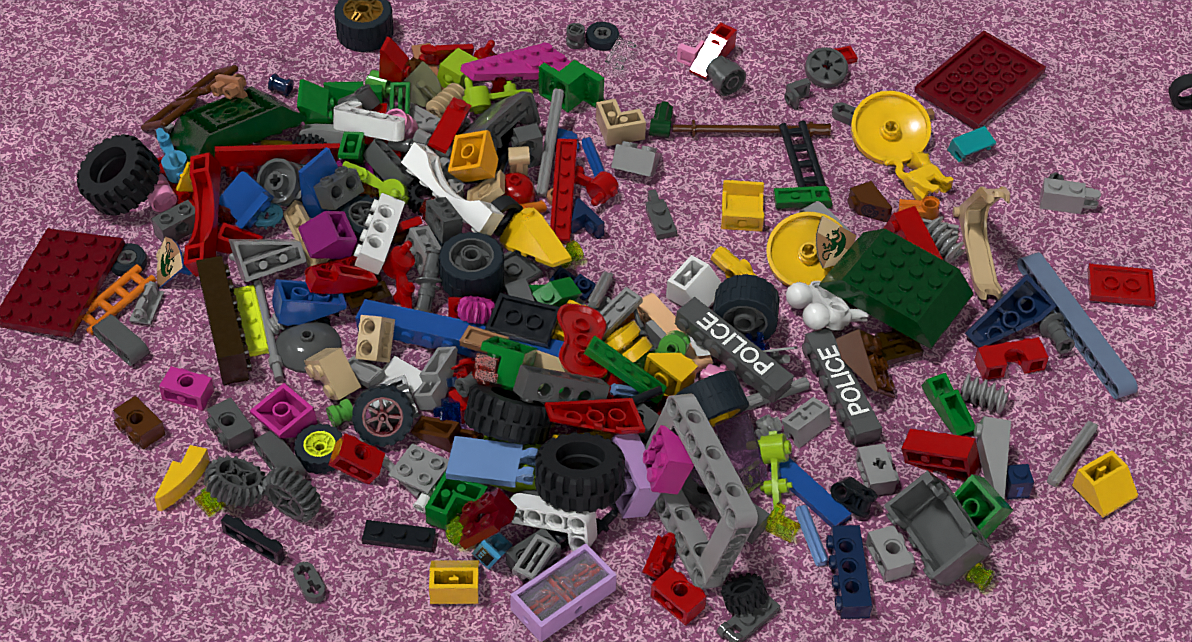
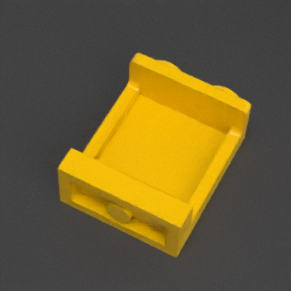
(742, 205)

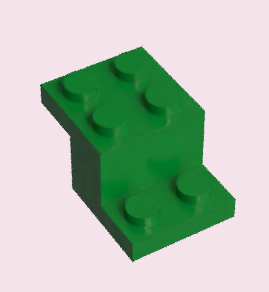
(575, 80)
(512, 356)

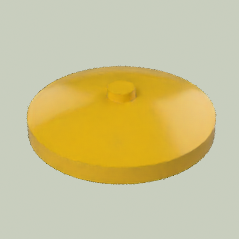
(890, 126)
(793, 249)

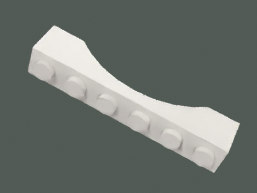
(426, 166)

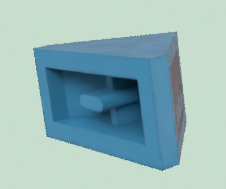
(492, 549)

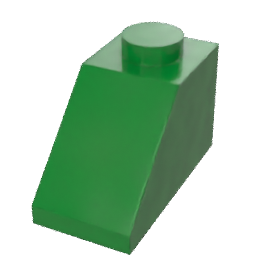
(352, 147)
(557, 292)

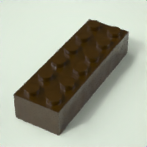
(224, 320)

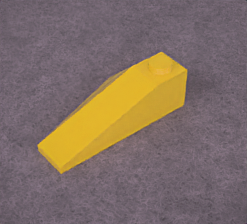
(534, 237)

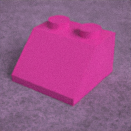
(285, 412)

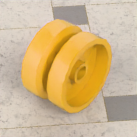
(623, 342)

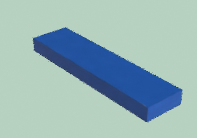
(814, 494)

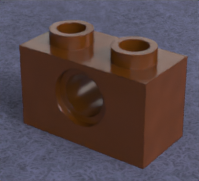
(138, 422)

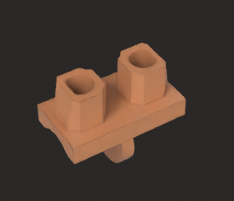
(229, 86)

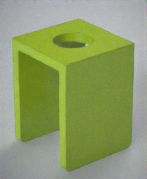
(450, 68)

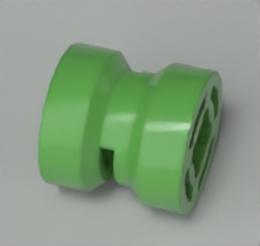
(340, 413)

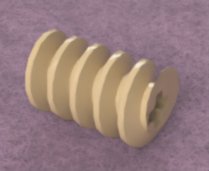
(440, 102)

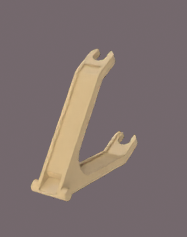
(973, 224)

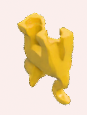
(925, 176)

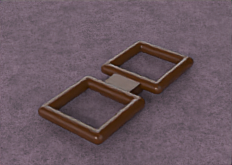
(186, 100)

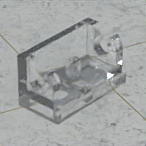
(620, 59)

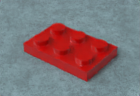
(1121, 284)

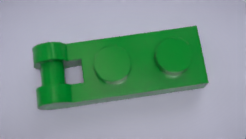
(801, 196)

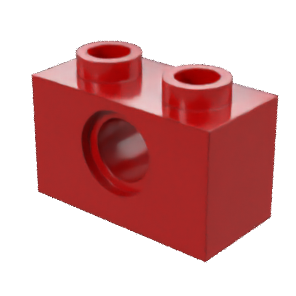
(357, 458)
(684, 607)

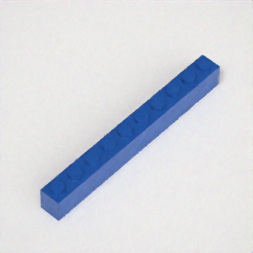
(432, 329)

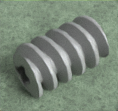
(944, 241)
(984, 394)

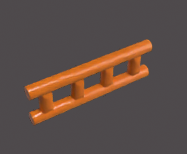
(117, 287)

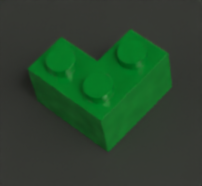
(449, 500)

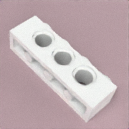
(379, 234)

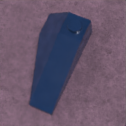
(1016, 309)

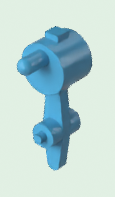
(173, 160)

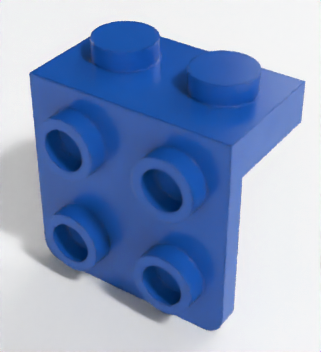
(246, 200)

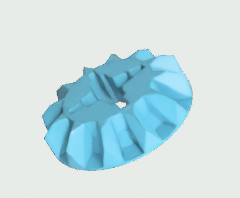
(275, 215)

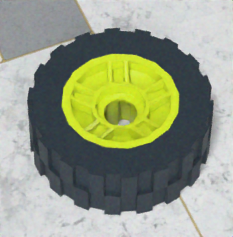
(314, 438)

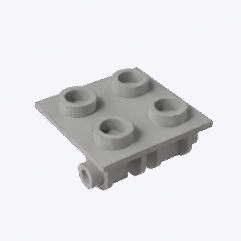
(419, 468)

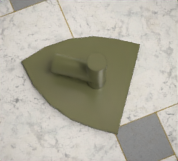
(423, 85)

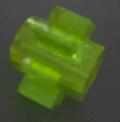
(454, 531)

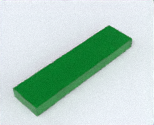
(622, 367)

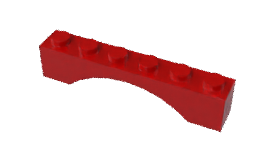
(205, 180)

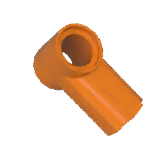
(927, 207)

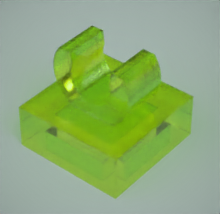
(208, 504)

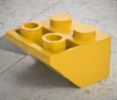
(1106, 483)
(454, 582)

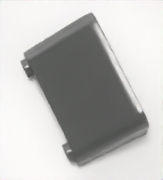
(505, 115)

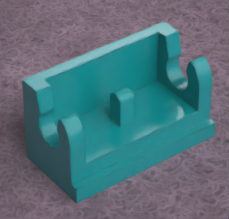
(971, 143)

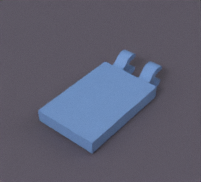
(490, 462)

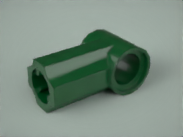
(661, 123)

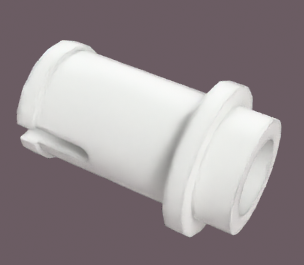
(423, 499)

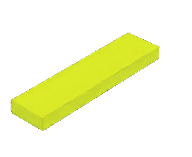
(251, 320)

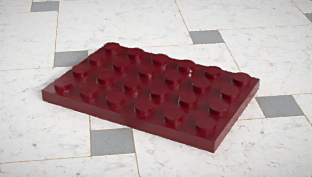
(980, 79)
(59, 282)

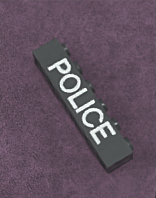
(733, 350)
(841, 388)

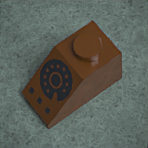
(869, 202)

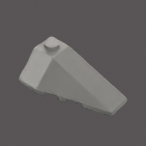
(993, 449)

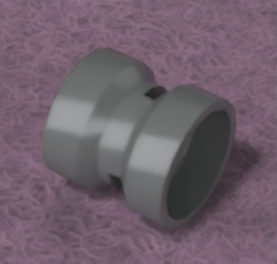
(575, 35)

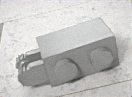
(1067, 196)

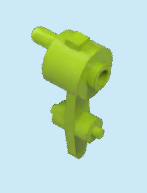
(481, 98)
(389, 187)
(774, 450)

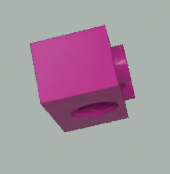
(186, 388)

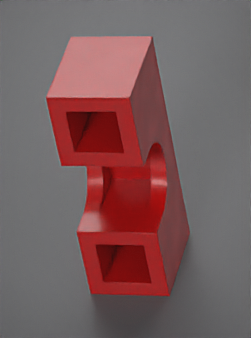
(1027, 353)

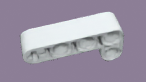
(352, 118)
(536, 513)

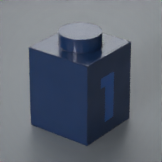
(1018, 481)

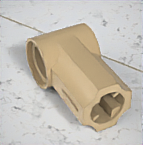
(519, 159)

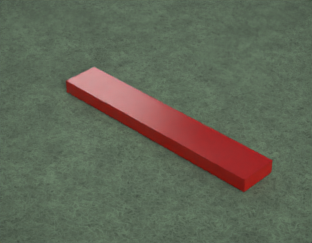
(260, 154)
(563, 189)

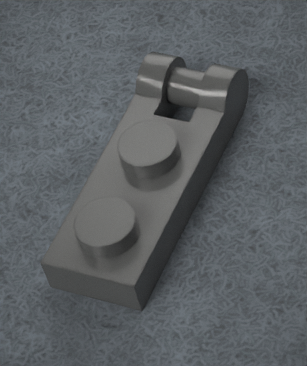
(748, 623)

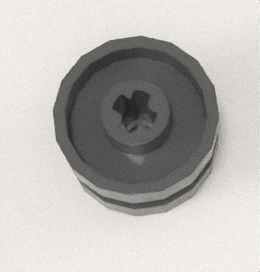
(281, 180)

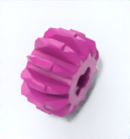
(475, 309)

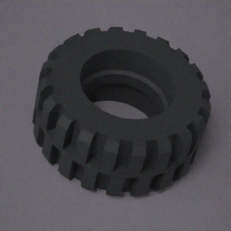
(118, 174)
(506, 417)
(579, 472)

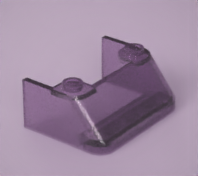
(742, 450)

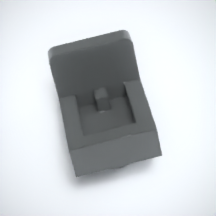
(796, 91)

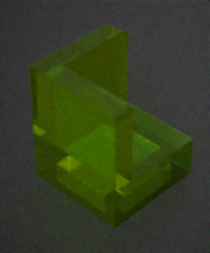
(780, 525)

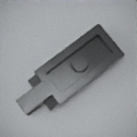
(659, 216)

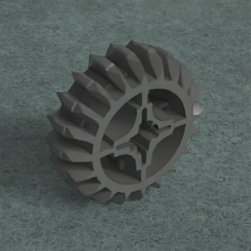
(234, 481)
(292, 493)

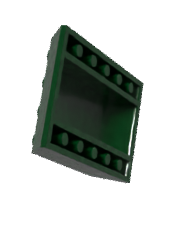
(900, 285)

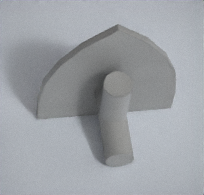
(780, 359)

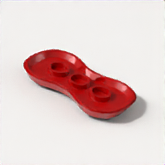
(579, 326)

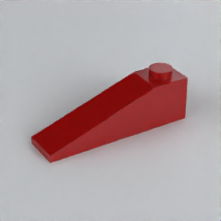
(602, 415)

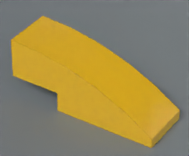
(181, 477)

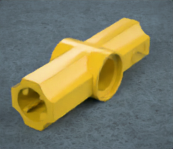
(731, 264)

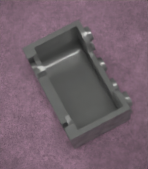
(939, 528)

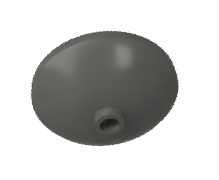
(303, 341)

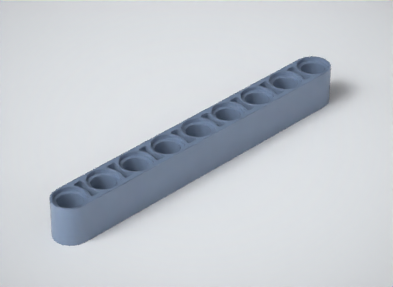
(1080, 328)

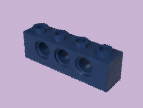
(855, 604)

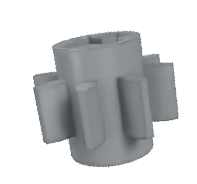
(767, 424)

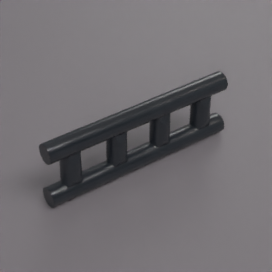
(806, 146)

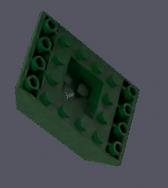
(233, 123)

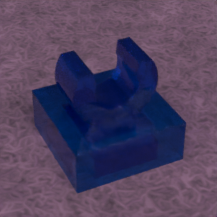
(762, 345)
(449, 410)

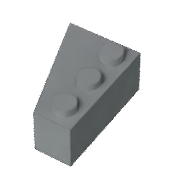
(265, 256)

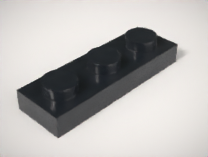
(399, 536)
(253, 539)

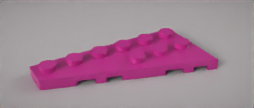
(516, 63)

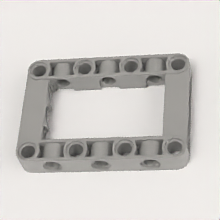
(705, 560)

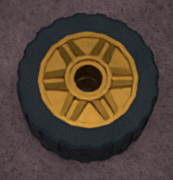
(363, 23)

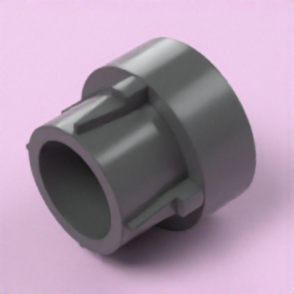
(725, 75)

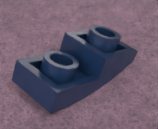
(584, 284)

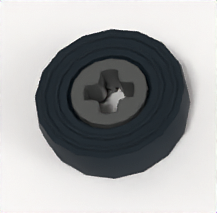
(602, 42)
(132, 252)

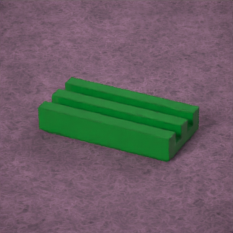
(400, 96)

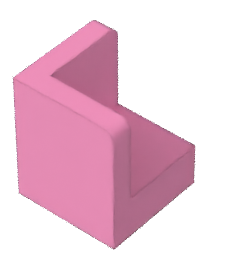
(688, 54)

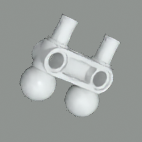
(822, 307)

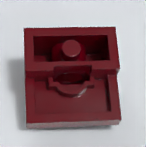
(485, 517)

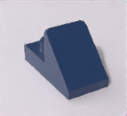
(586, 217)

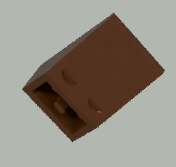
(864, 356)

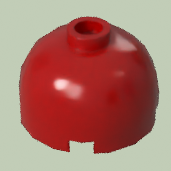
(519, 188)

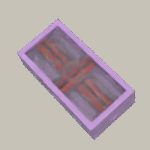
(563, 592)

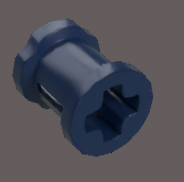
(280, 84)

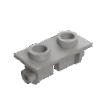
(147, 304)

